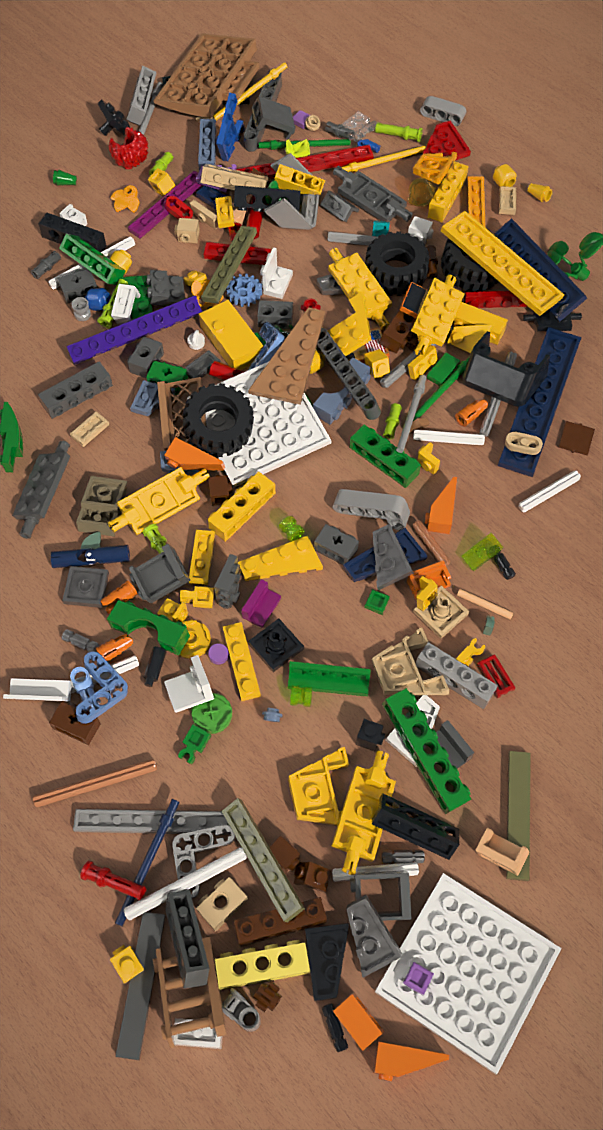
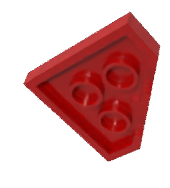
(447, 140)

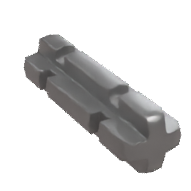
(79, 641)
(403, 856)

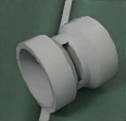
(81, 309)

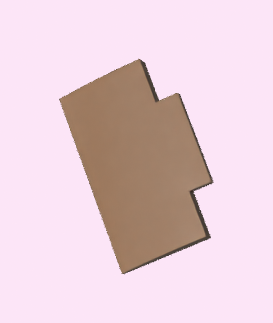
(208, 74)

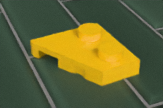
(467, 336)

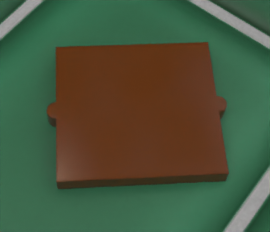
(576, 438)

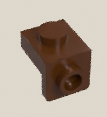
(312, 876)

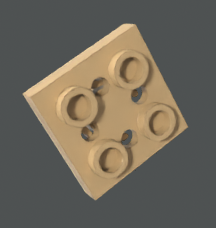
(442, 612)

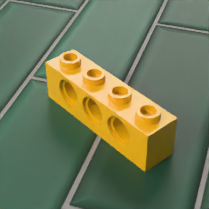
(448, 192)
(240, 514)

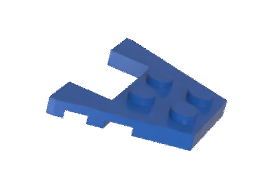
(229, 131)

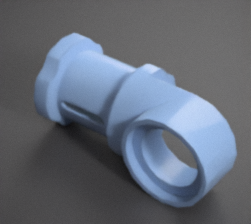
(85, 686)

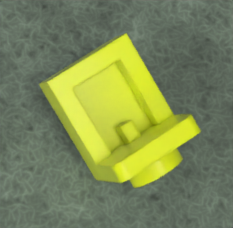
(299, 149)

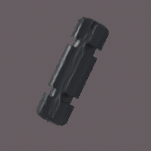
(504, 566)
(335, 1028)

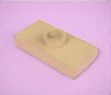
(507, 200)
(204, 214)
(89, 429)

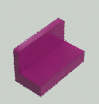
(260, 604)

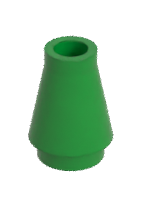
(63, 178)

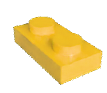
(225, 212)
(422, 364)

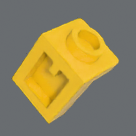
(427, 594)
(173, 611)

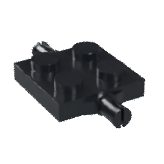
(549, 320)

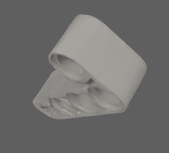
(373, 505)

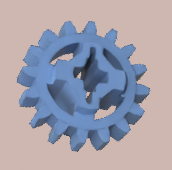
(244, 290)

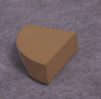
(423, 422)

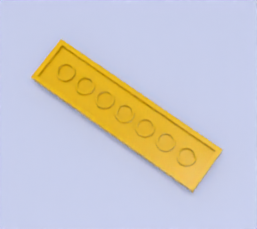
(502, 263)

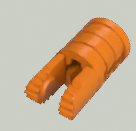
(471, 412)
(122, 593)
(114, 647)

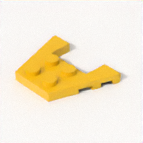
(355, 329)
(313, 790)

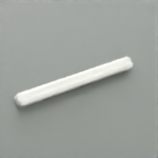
(124, 245)
(185, 883)

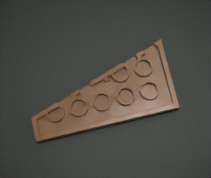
(290, 366)

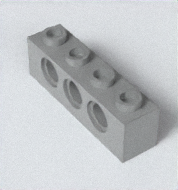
(141, 95)
(457, 675)

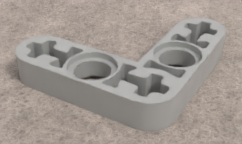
(189, 853)

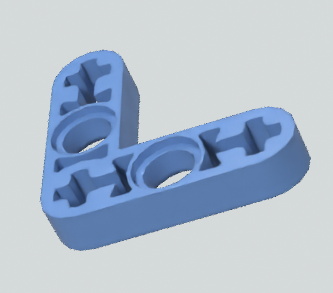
(273, 339)
(107, 685)

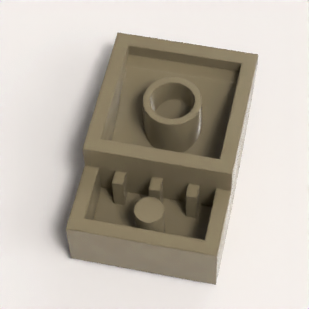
(100, 505)

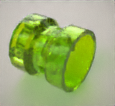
(291, 528)
(301, 696)

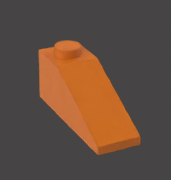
(191, 458)
(441, 511)
(400, 1060)

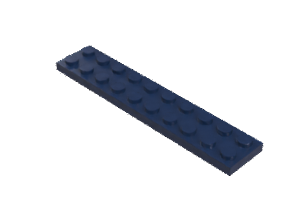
(538, 412)

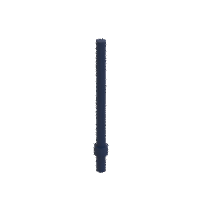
(165, 821)

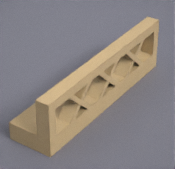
(228, 178)

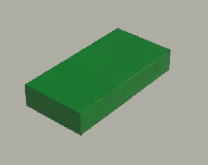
(443, 369)

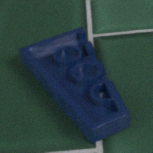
(364, 564)

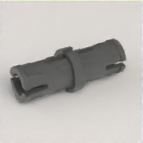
(340, 130)
(45, 264)

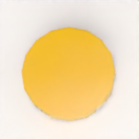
(198, 641)

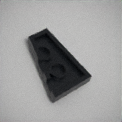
(326, 955)

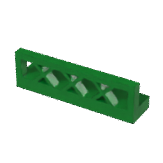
(329, 678)

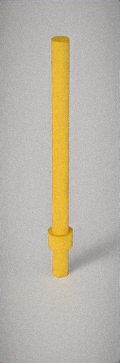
(273, 74)
(353, 167)

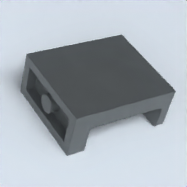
(273, 114)
(159, 575)

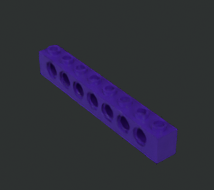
(134, 330)

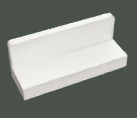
(39, 690)

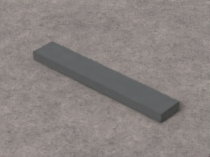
(140, 988)

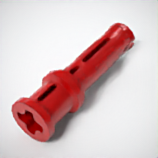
(104, 877)

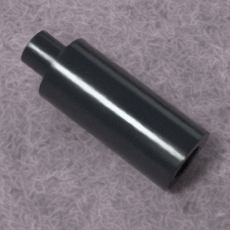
(154, 665)

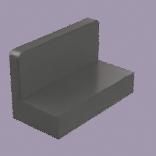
(338, 205)
(455, 745)

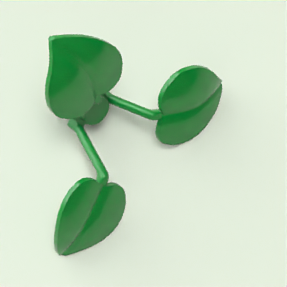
(589, 246)

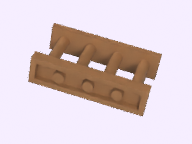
(211, 998)

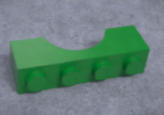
(128, 617)

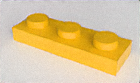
(202, 557)

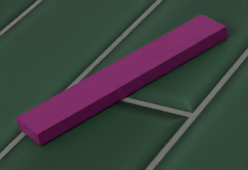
(158, 211)

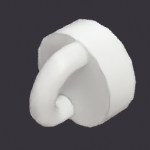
(196, 340)

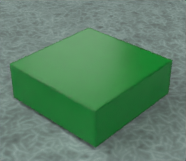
(377, 602)

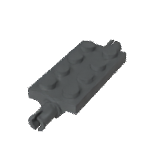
(371, 196)
(41, 488)

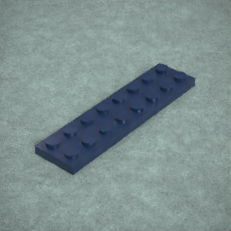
(531, 253)

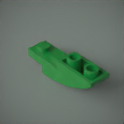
(11, 436)

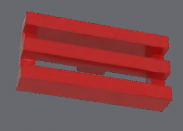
(484, 671)

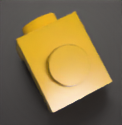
(194, 275)
(427, 460)
(126, 963)

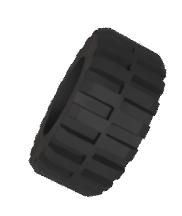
(400, 248)
(468, 274)
(224, 399)

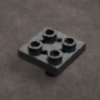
(114, 119)
(276, 633)

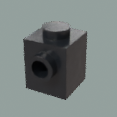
(370, 735)

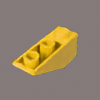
(297, 180)

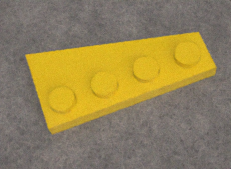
(287, 558)

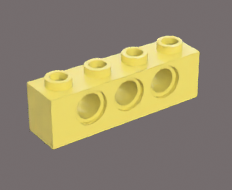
(229, 979)

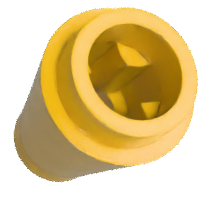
(541, 192)

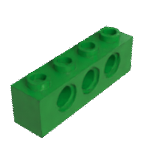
(92, 259)
(403, 475)

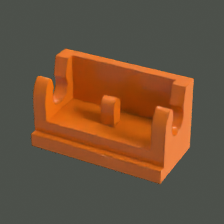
(437, 572)
(358, 1021)

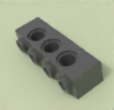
(75, 390)
(187, 939)

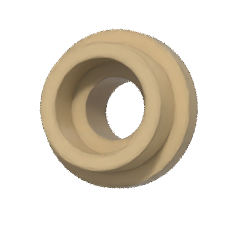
(312, 122)

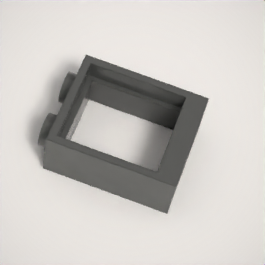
(403, 887)

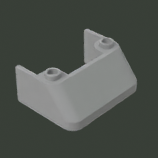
(284, 213)

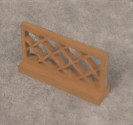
(166, 408)

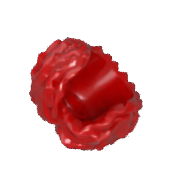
(132, 151)

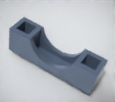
(329, 405)

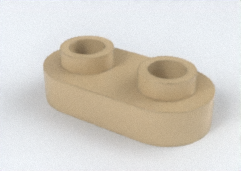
(523, 443)

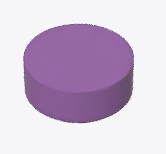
(218, 654)

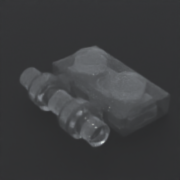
(360, 124)

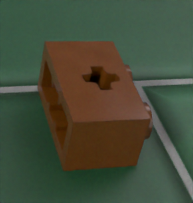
(63, 722)

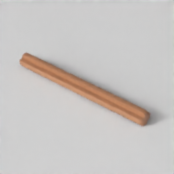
(94, 783)

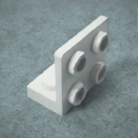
(275, 278)
(189, 688)

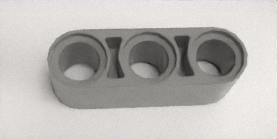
(443, 110)

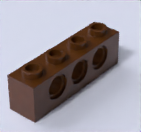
(397, 332)
(271, 925)

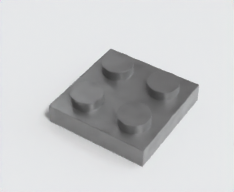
(85, 586)

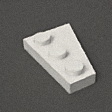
(431, 710)

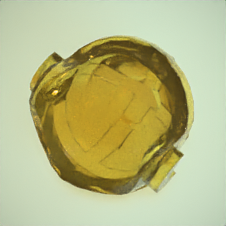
(421, 192)

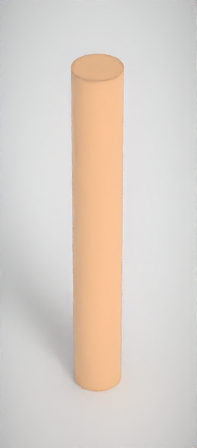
(485, 604)

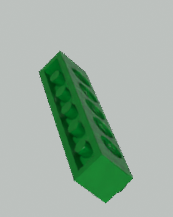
(436, 781)

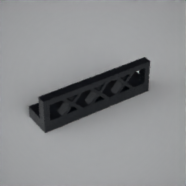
(416, 829)

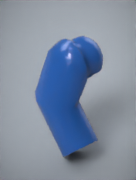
(374, 147)

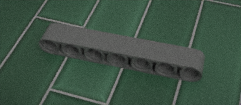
(252, 135)
(348, 376)

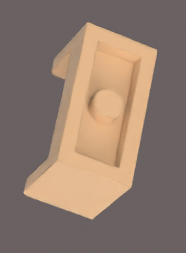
(502, 852)

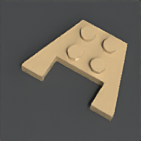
(398, 669)

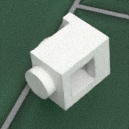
(73, 215)

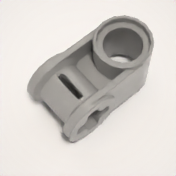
(237, 1007)

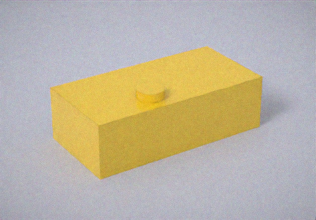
(230, 335)

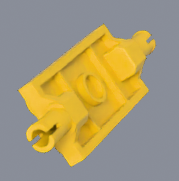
(355, 277)
(436, 314)
(158, 500)
(355, 828)

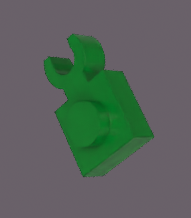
(196, 741)

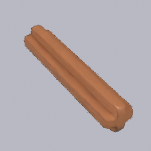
(430, 542)

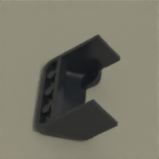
(501, 379)

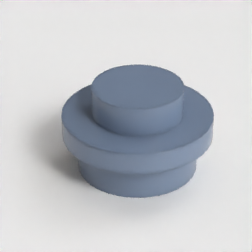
(272, 715)

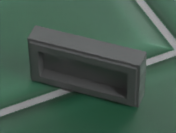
(201, 365)

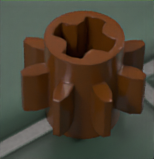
(267, 996)

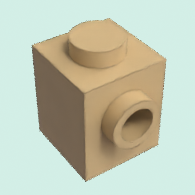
(187, 230)

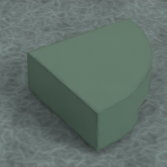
(92, 541)
(489, 625)

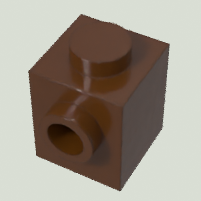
(219, 489)
(285, 854)

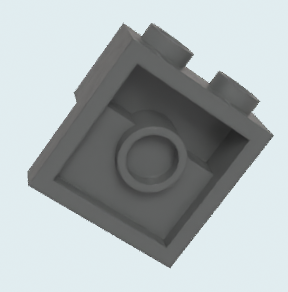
(164, 289)
(227, 584)

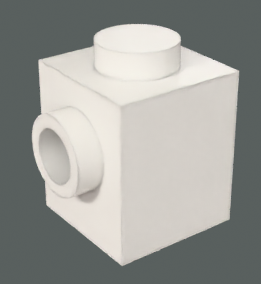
(421, 229)

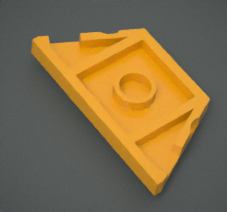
(434, 166)

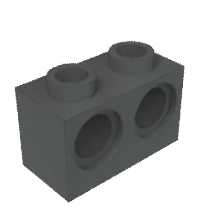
(275, 313)

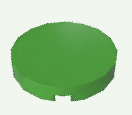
(213, 715)

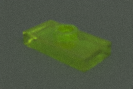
(482, 552)

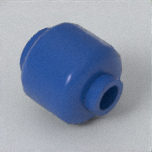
(97, 298)

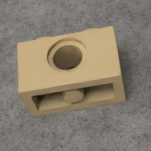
(218, 916)

